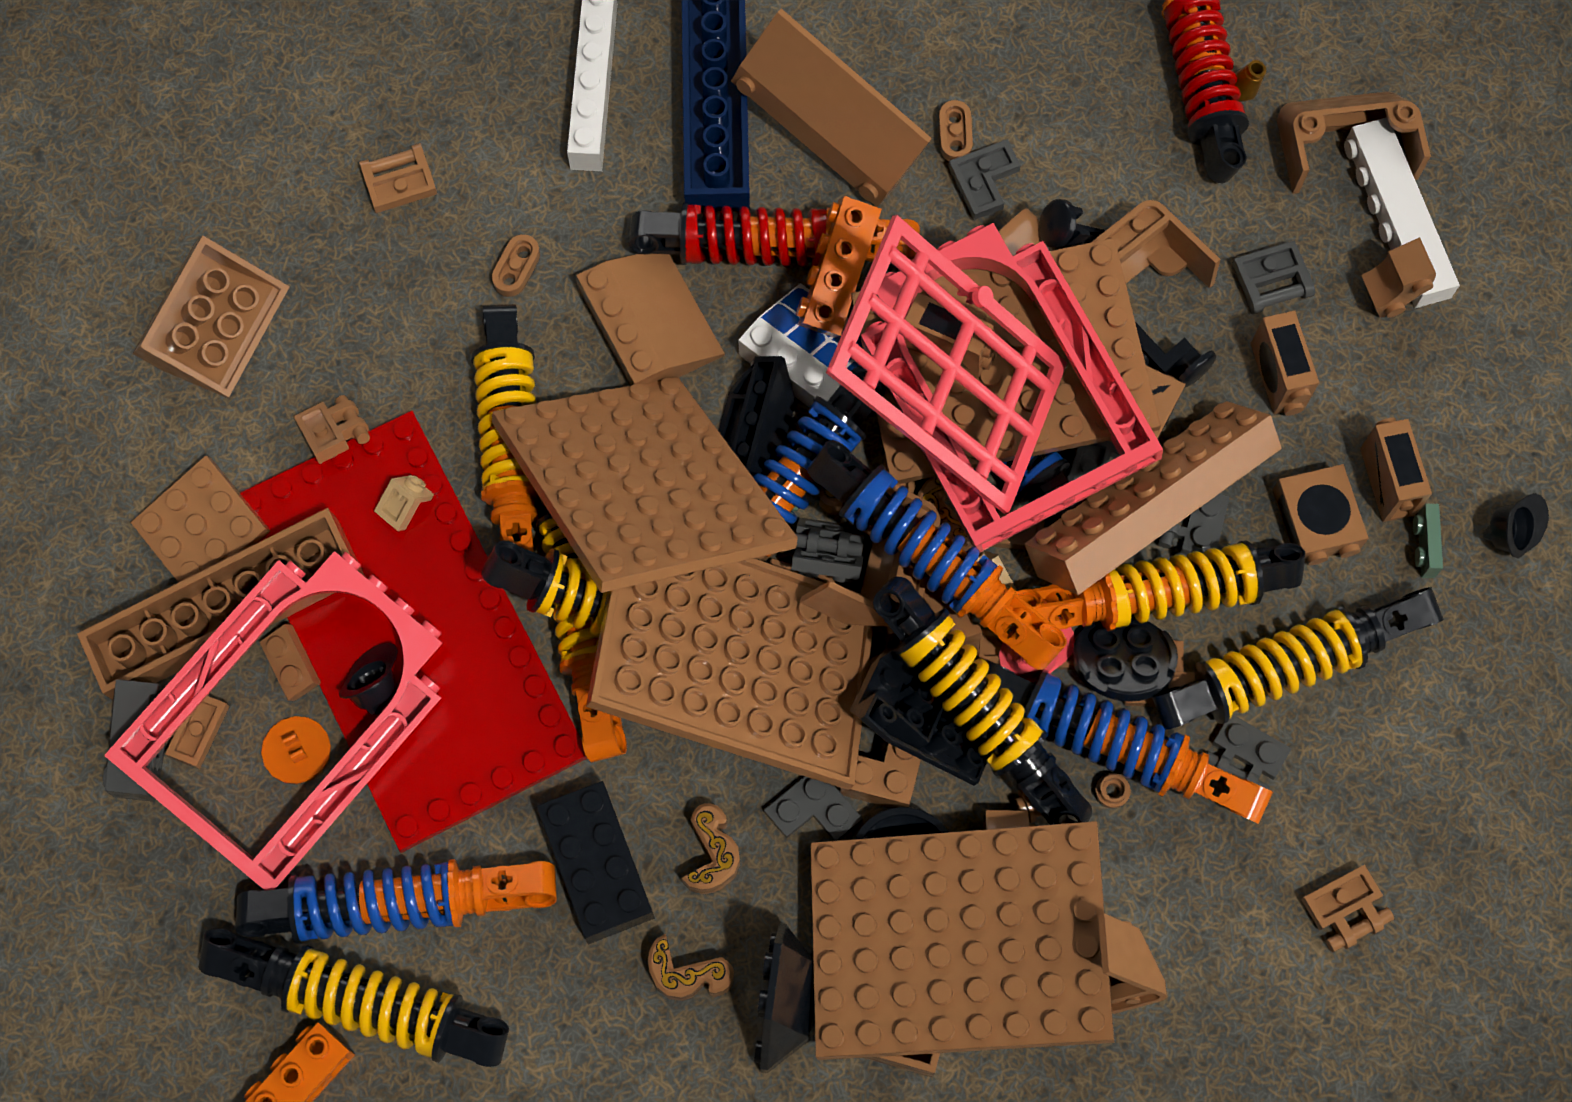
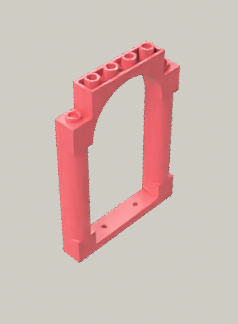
(1044, 283)
(219, 654)

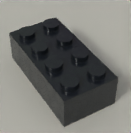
(595, 862)

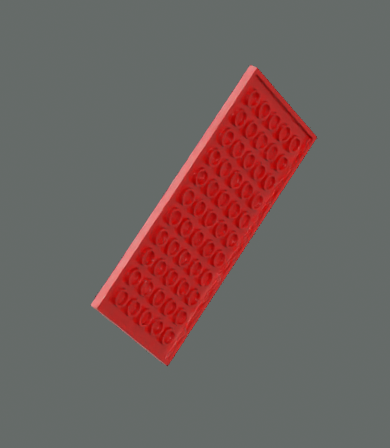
(497, 709)

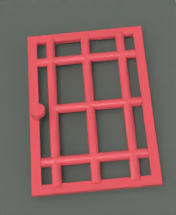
(951, 364)

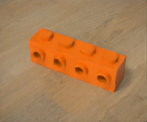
(839, 266)
(304, 1070)

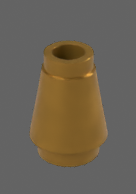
(1250, 79)

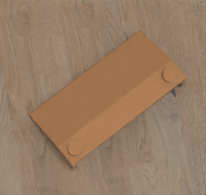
(830, 108)

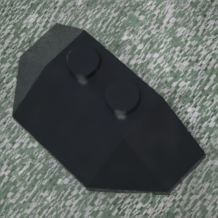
(759, 412)

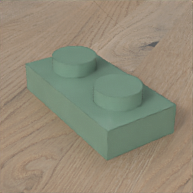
(1429, 553)

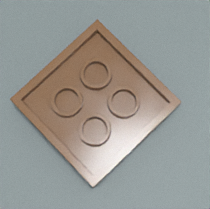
(199, 521)

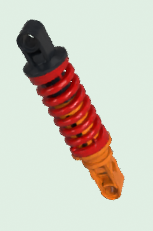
(1202, 66)
(755, 235)

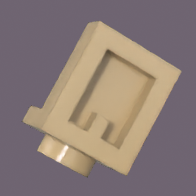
(402, 500)

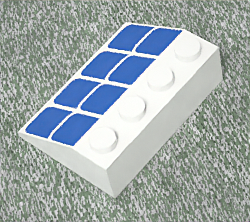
(804, 350)

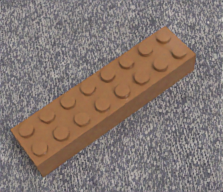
(1148, 503)
(171, 626)

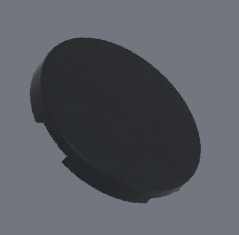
(1125, 662)

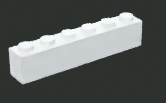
(592, 85)
(1398, 201)

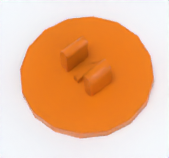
(296, 750)

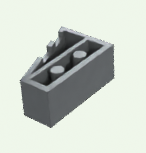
(129, 702)

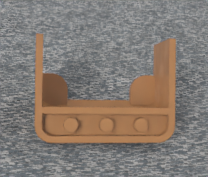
(1309, 119)
(1159, 239)
(858, 608)
(1130, 964)

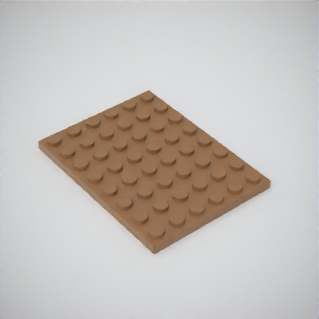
(1072, 420)
(642, 483)
(736, 667)
(959, 942)

